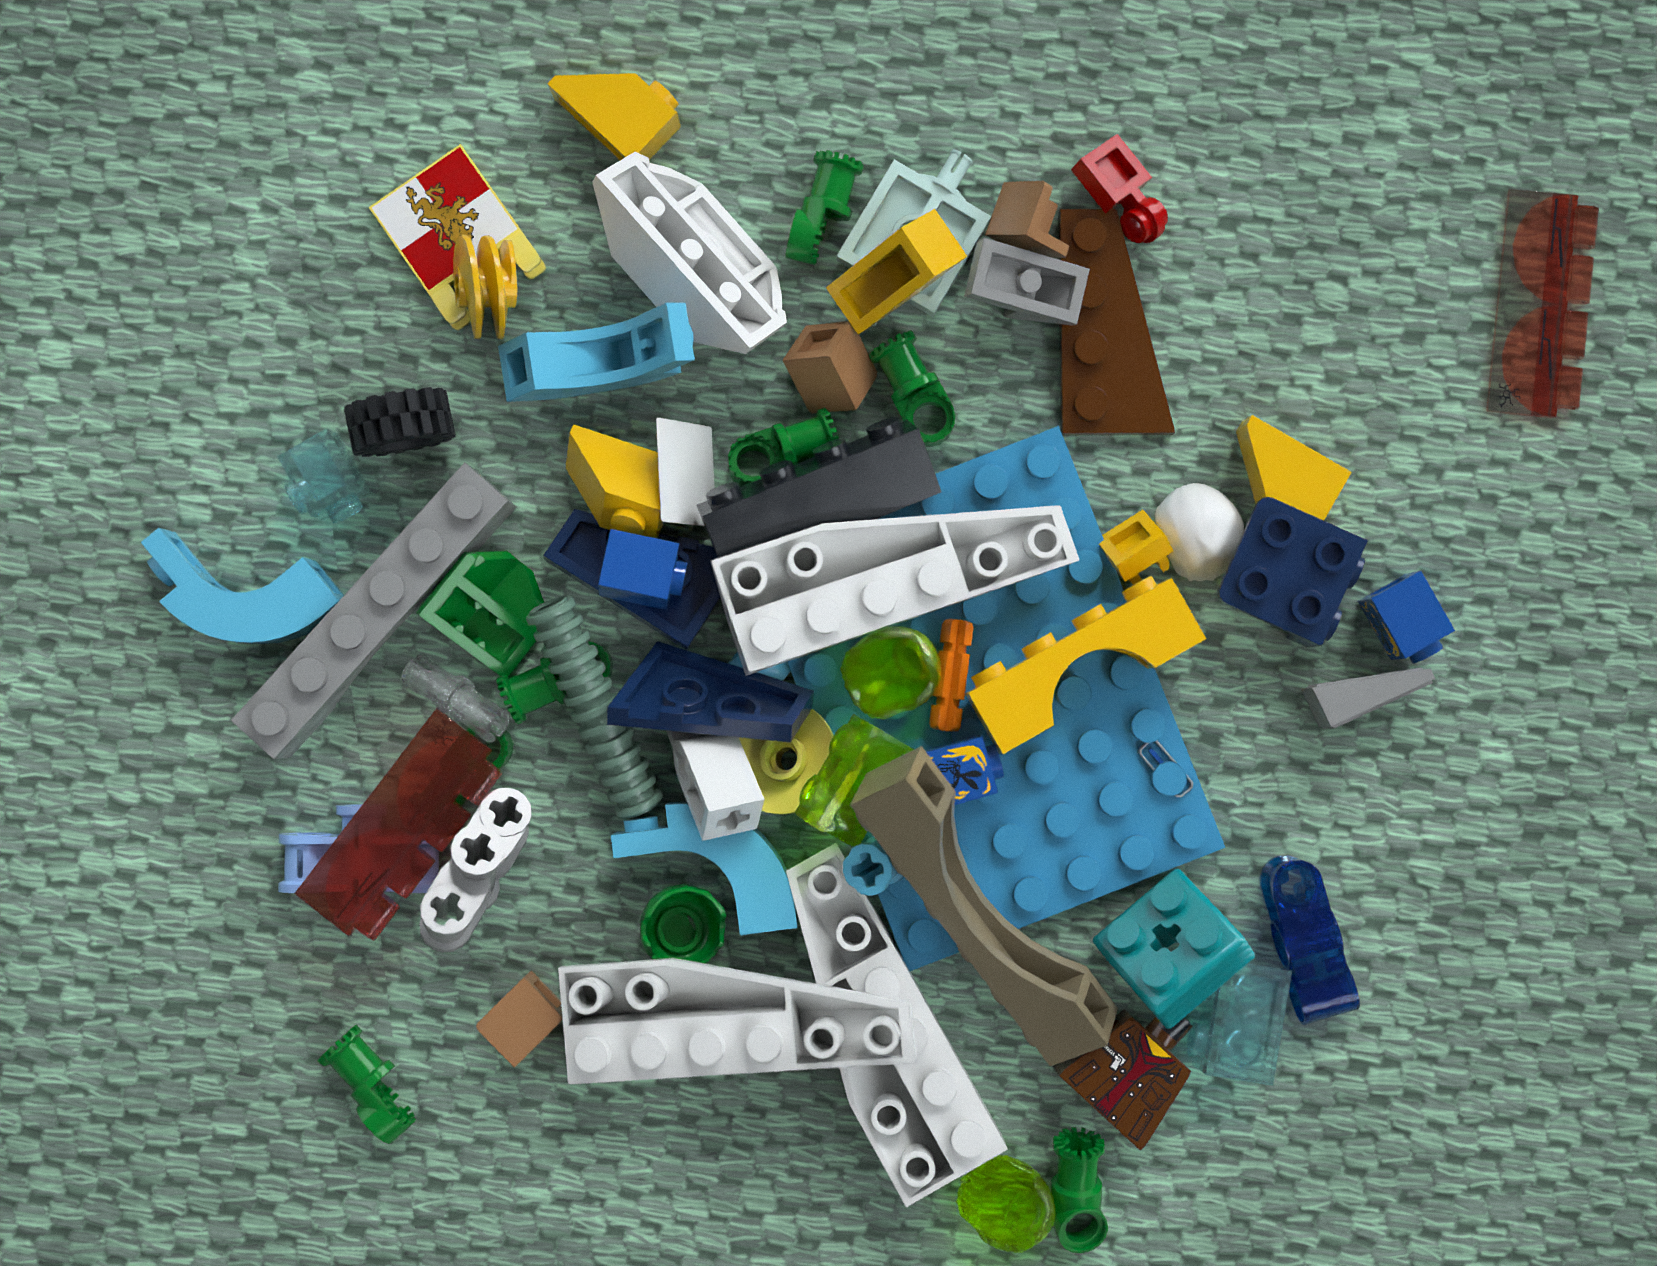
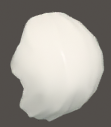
(1200, 529)

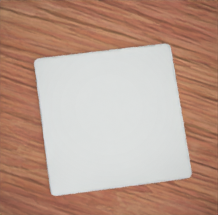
(683, 469)

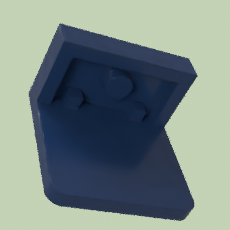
(1292, 571)

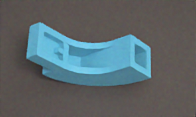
(597, 358)
(268, 615)
(746, 859)

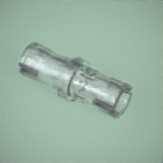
(455, 697)

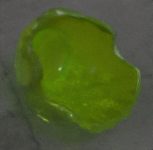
(891, 671)
(1007, 1204)

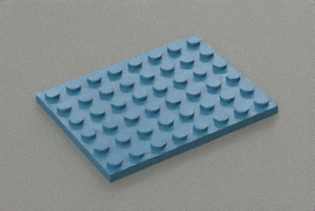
(1077, 799)

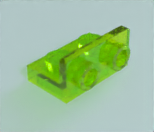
(828, 795)

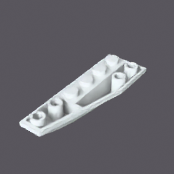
(876, 574)
(719, 1021)
(918, 1114)

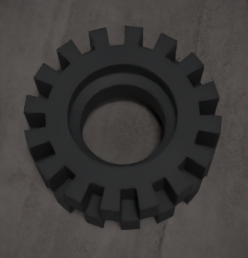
(399, 421)

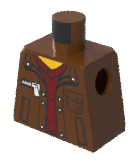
(1132, 1076)

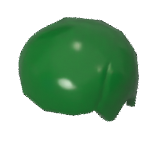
(668, 931)

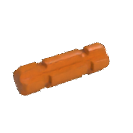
(956, 637)

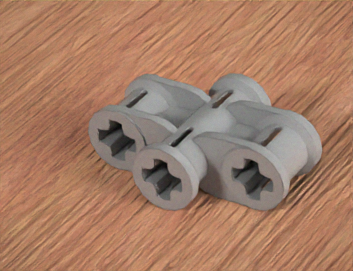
(478, 860)

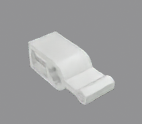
(717, 783)

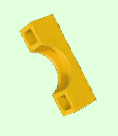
(1147, 627)

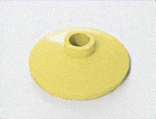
(781, 786)

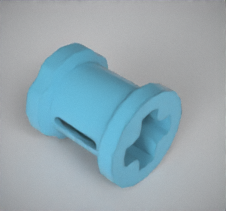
(865, 876)

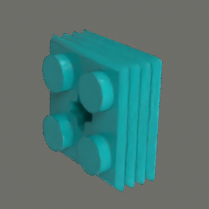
(1181, 979)

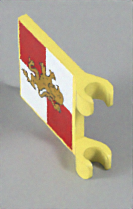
(437, 208)

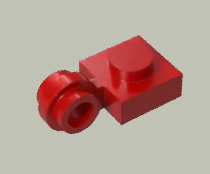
(1115, 178)

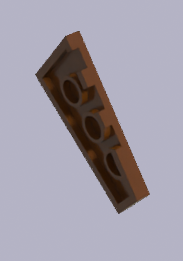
(1108, 357)

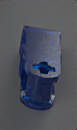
(1308, 941)

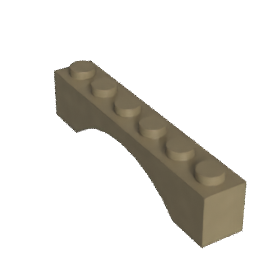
(1049, 996)

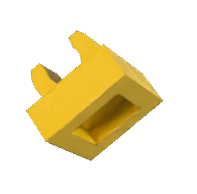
(1136, 546)

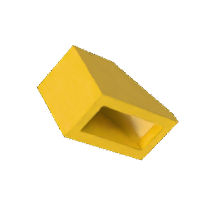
(619, 110)
(896, 271)
(1288, 469)
(616, 481)

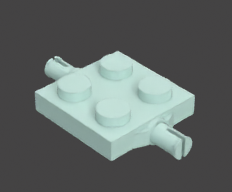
(907, 196)

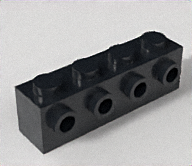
(836, 485)

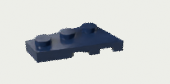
(581, 552)
(707, 696)

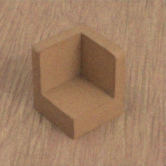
(1025, 217)
(830, 367)
(521, 1019)

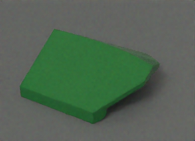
(486, 607)

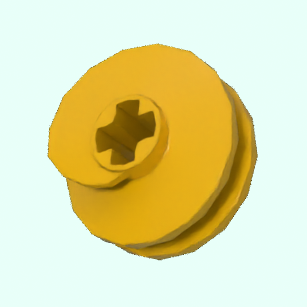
(485, 281)

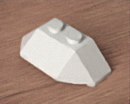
(689, 251)

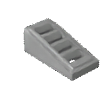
(1348, 699)

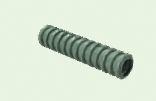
(590, 696)

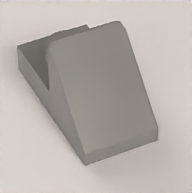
(1026, 283)

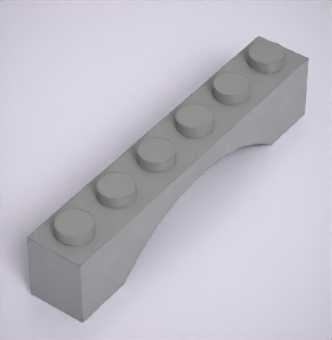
(353, 631)

